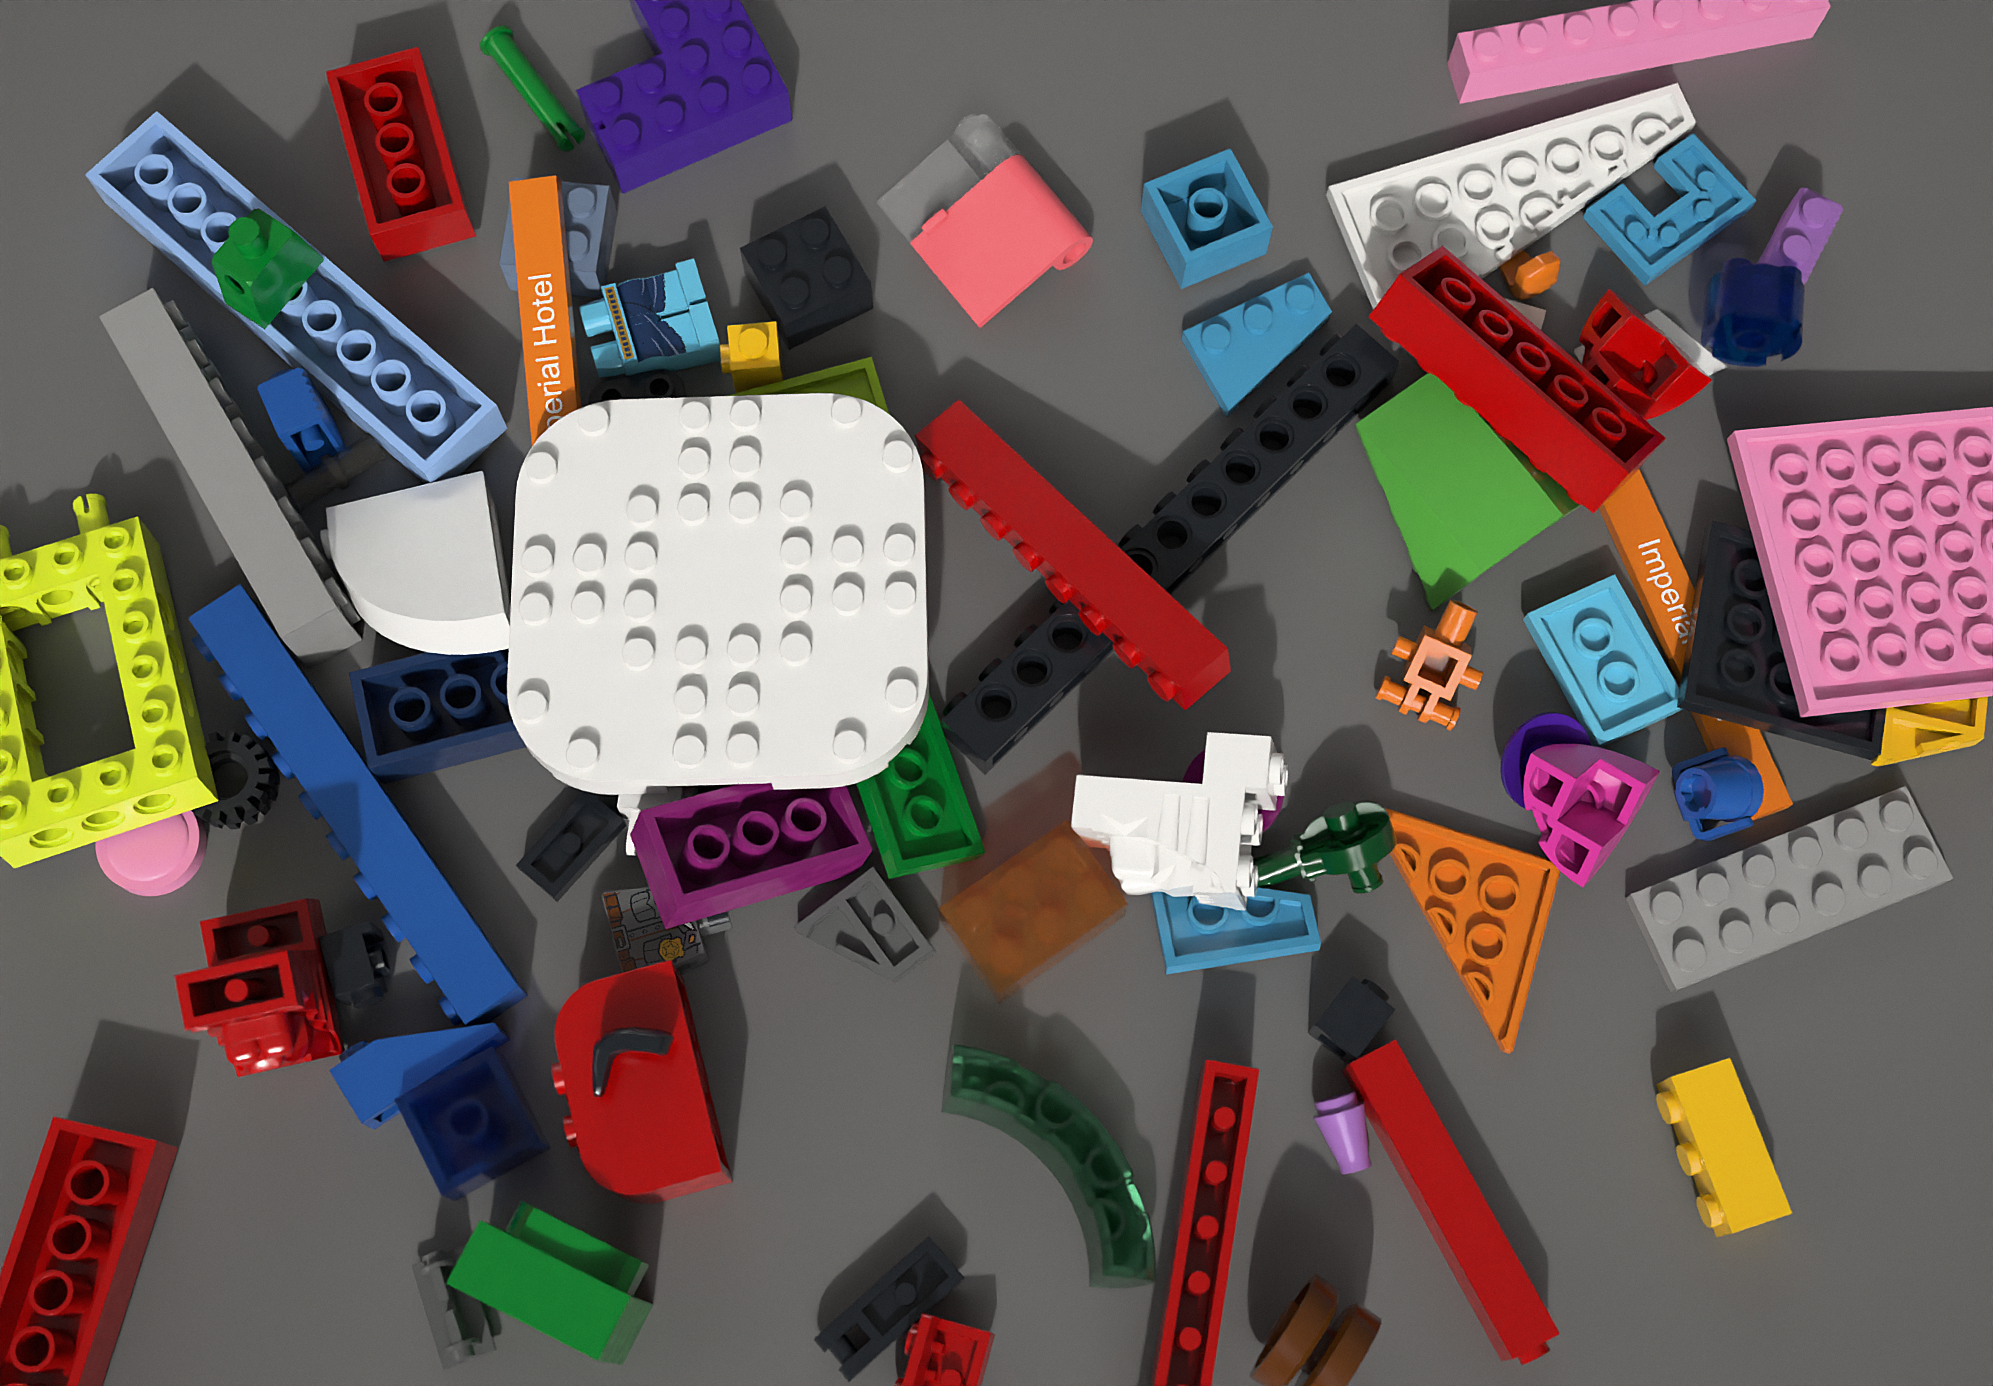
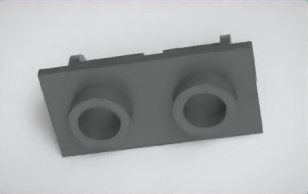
(453, 1316)

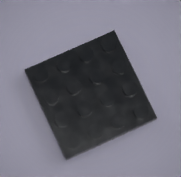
(1737, 660)

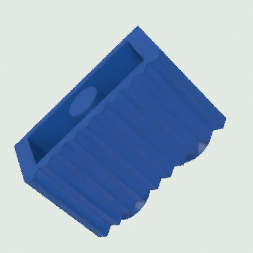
(300, 417)

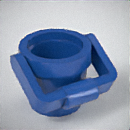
(1717, 789)

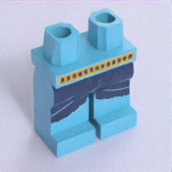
(654, 324)

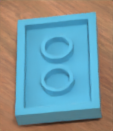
(1604, 661)

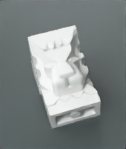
(1187, 834)

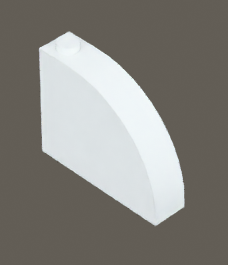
(426, 565)

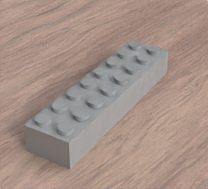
(234, 477)

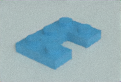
(1707, 205)

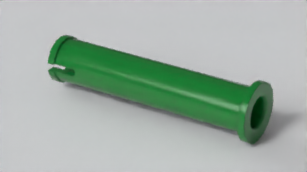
(531, 86)

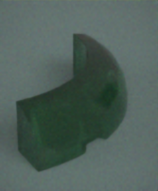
(1074, 1150)

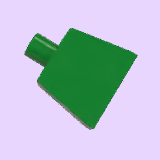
(262, 266)

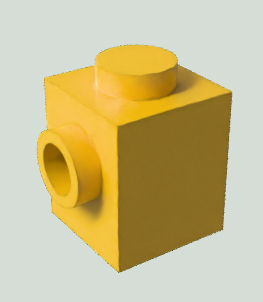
(752, 355)

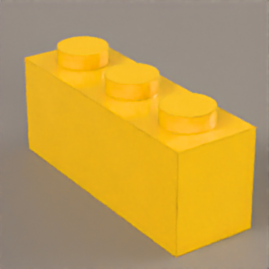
(1722, 1148)

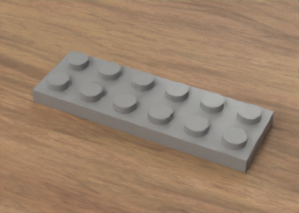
(1788, 888)

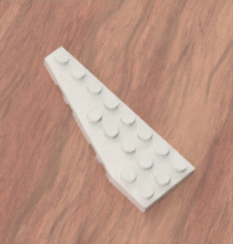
(1501, 191)

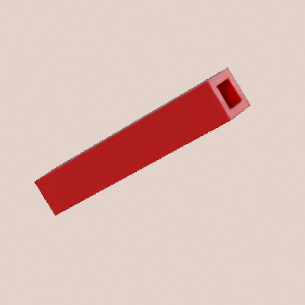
(1451, 1204)

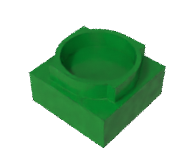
(556, 1282)

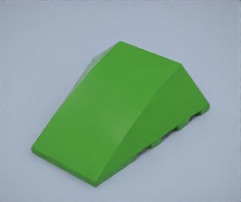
(1455, 486)

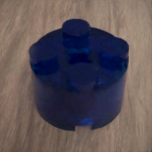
(1753, 313)

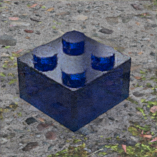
(472, 1124)

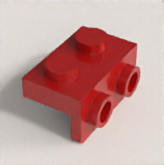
(945, 1353)

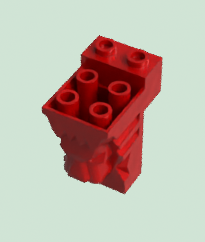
(264, 988)

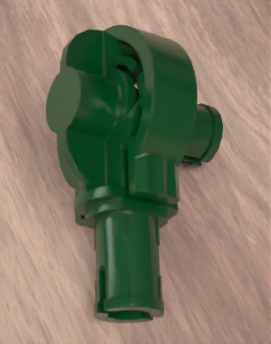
(1340, 841)

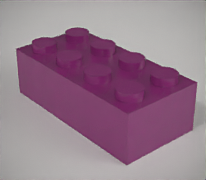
(745, 847)

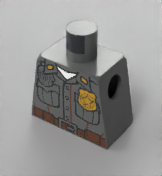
(642, 938)

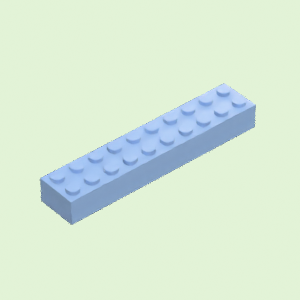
(329, 328)

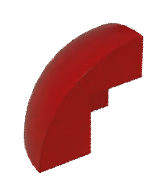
(1638, 359)

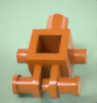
(1435, 664)

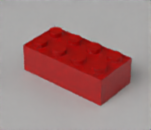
(400, 154)

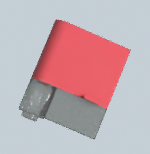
(984, 218)

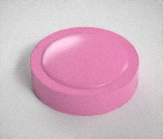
(155, 856)

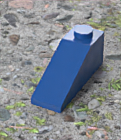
(389, 1067)

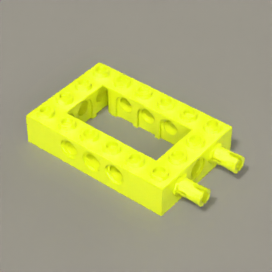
(169, 762)

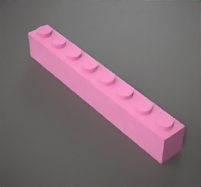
(1620, 41)

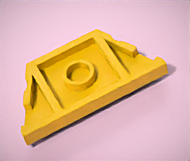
(1931, 729)

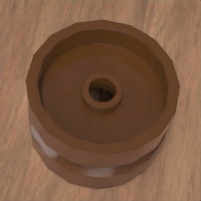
(1308, 1343)

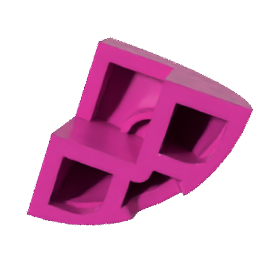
(1583, 803)

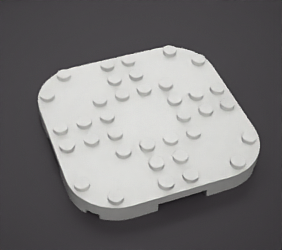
(719, 593)

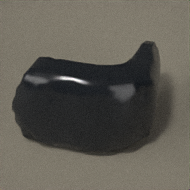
(622, 1041)

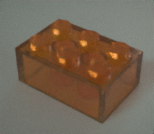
(1032, 911)

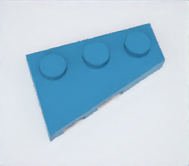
(1254, 338)
(1213, 936)

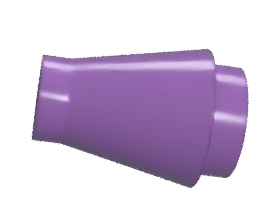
(1344, 1130)

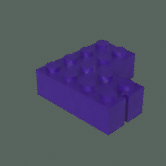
(691, 99)

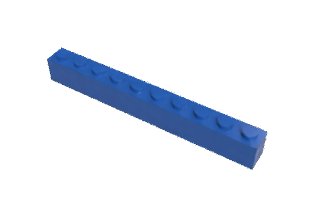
(358, 810)

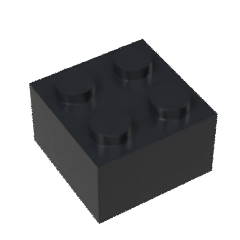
(807, 277)

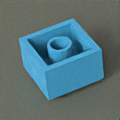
(1206, 218)

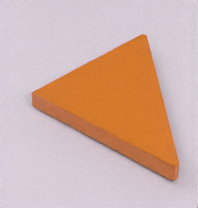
(1484, 909)

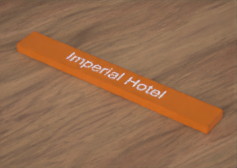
(544, 301)
(1668, 603)

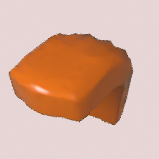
(1529, 275)

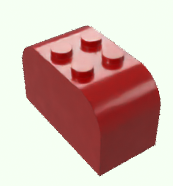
(657, 1120)

